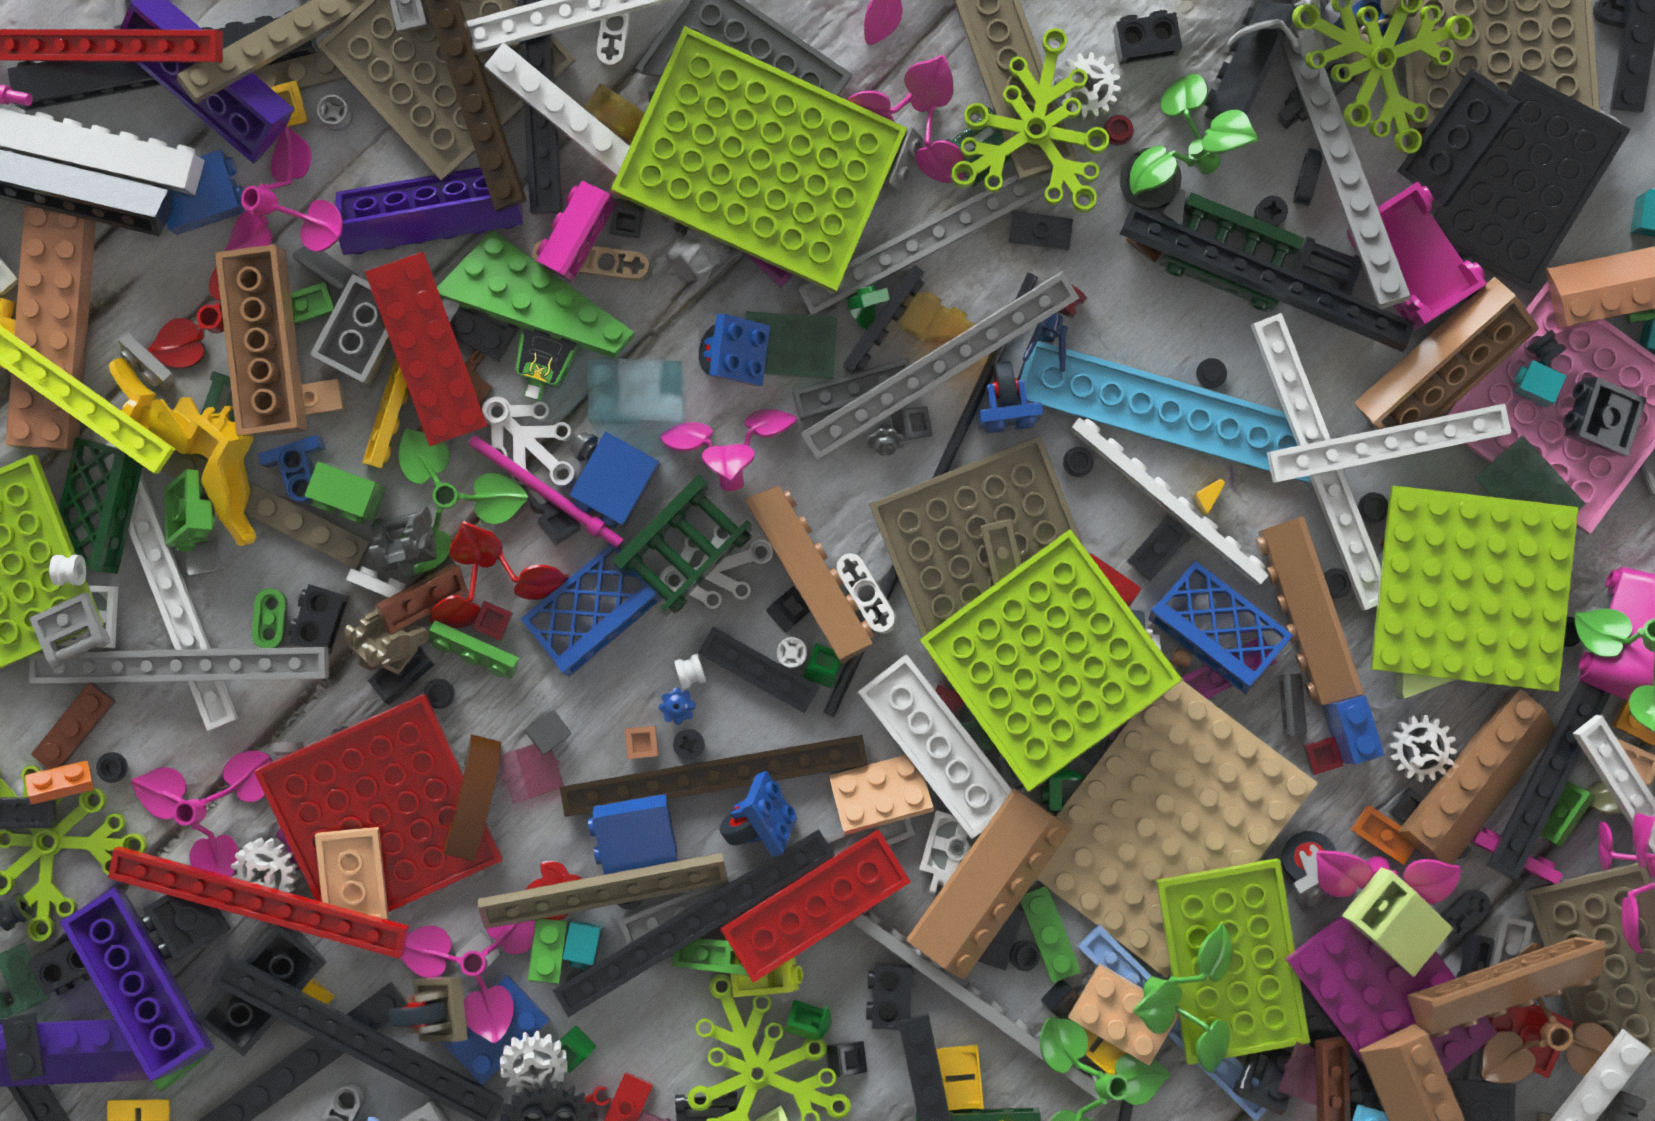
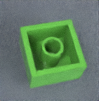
(342, 490)

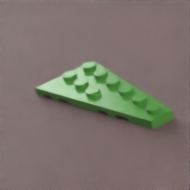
(526, 294)

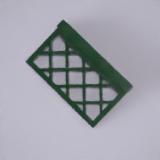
(114, 510)

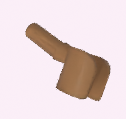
(1181, 657)

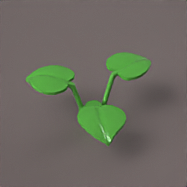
(1227, 133)
(495, 496)
(1604, 634)
(1163, 996)
(1134, 1082)

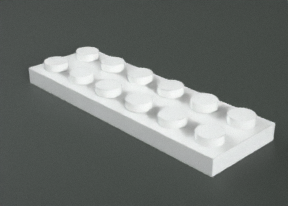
(937, 744)

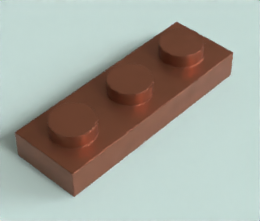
(420, 598)
(73, 727)
(1332, 1079)

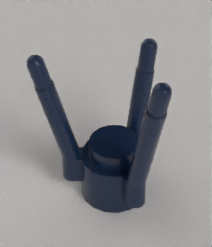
(1048, 331)

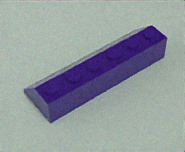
(243, 113)
(419, 211)
(137, 985)
(79, 1054)

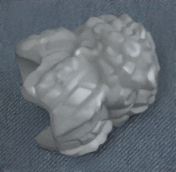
(696, 256)

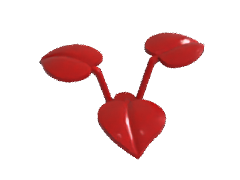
(179, 339)
(483, 548)

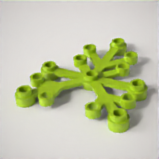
(1351, 41)
(1043, 95)
(97, 844)
(743, 1039)

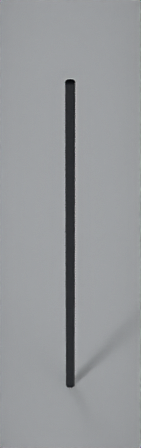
(943, 467)

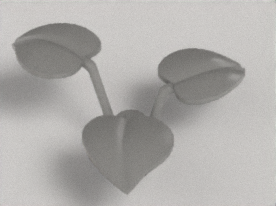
(1307, 41)

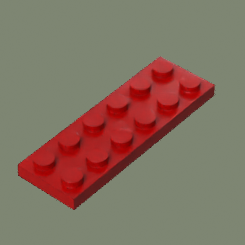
(426, 348)
(815, 905)

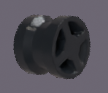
(1269, 215)
(1546, 348)
(693, 741)
(14, 911)

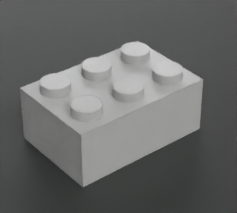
(354, 334)

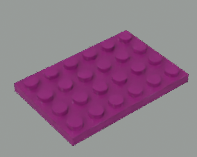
(1368, 991)

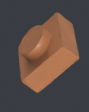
(641, 742)

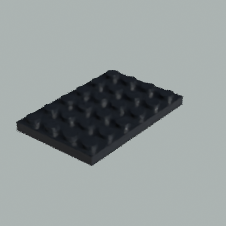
(1531, 183)

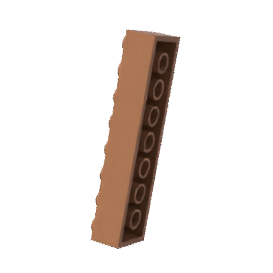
(51, 320)

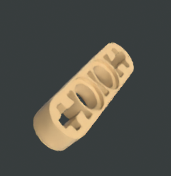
(590, 265)

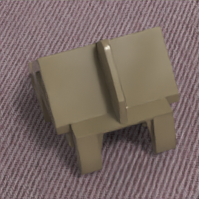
(379, 647)

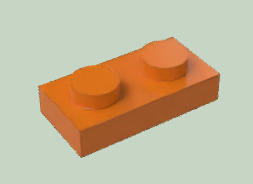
(59, 782)
(1382, 834)

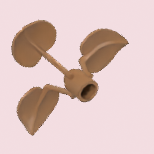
(1508, 1060)

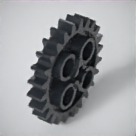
(548, 1104)

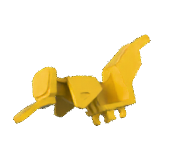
(203, 434)

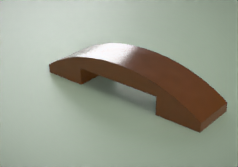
(474, 798)

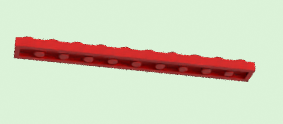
(112, 45)
(259, 902)

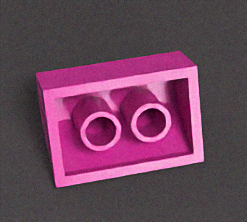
(576, 230)

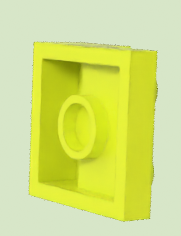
(781, 980)

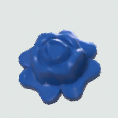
(677, 706)

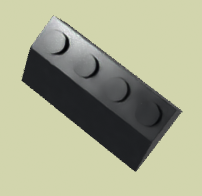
(1250, 62)
(278, 952)

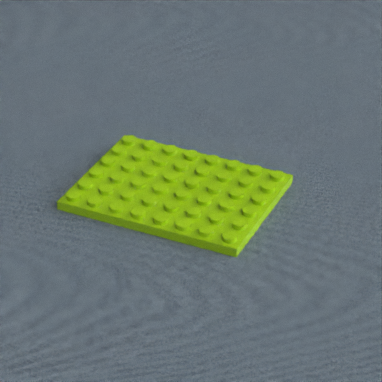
(759, 159)

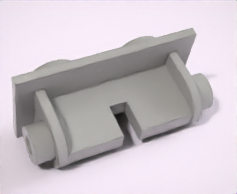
(900, 170)

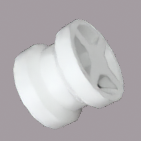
(67, 570)
(792, 648)
(690, 671)

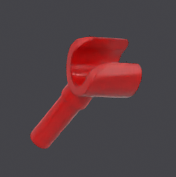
(592, 1097)

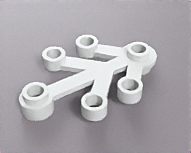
(524, 436)
(715, 575)

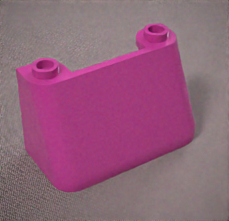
(1426, 257)
(1620, 675)

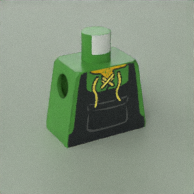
(544, 361)

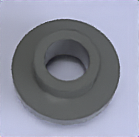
(584, 446)

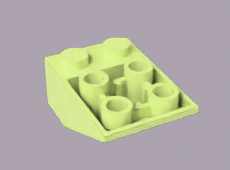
(1398, 921)

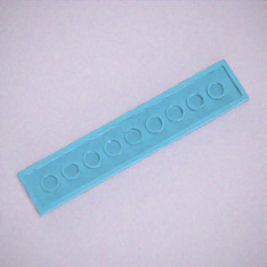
(1156, 407)

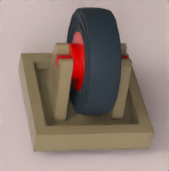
(434, 1010)

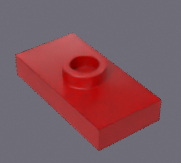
(629, 1099)

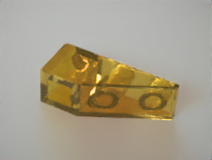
(615, 112)
(932, 321)

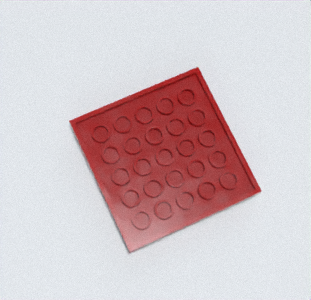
(385, 775)

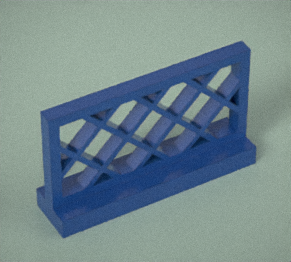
(602, 632)
(1200, 643)

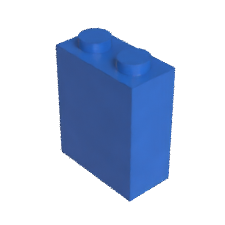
(215, 197)
(614, 480)
(1353, 729)
(633, 834)

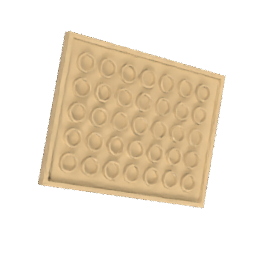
(1164, 801)

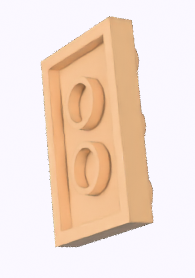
(880, 794)
(352, 870)
(1108, 1012)

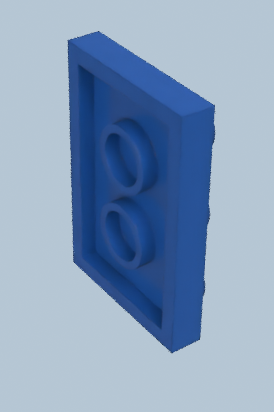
(481, 1055)

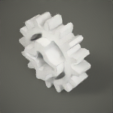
(1099, 83)
(1415, 758)
(260, 856)
(533, 1061)

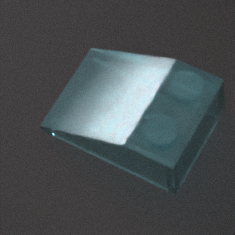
(634, 391)

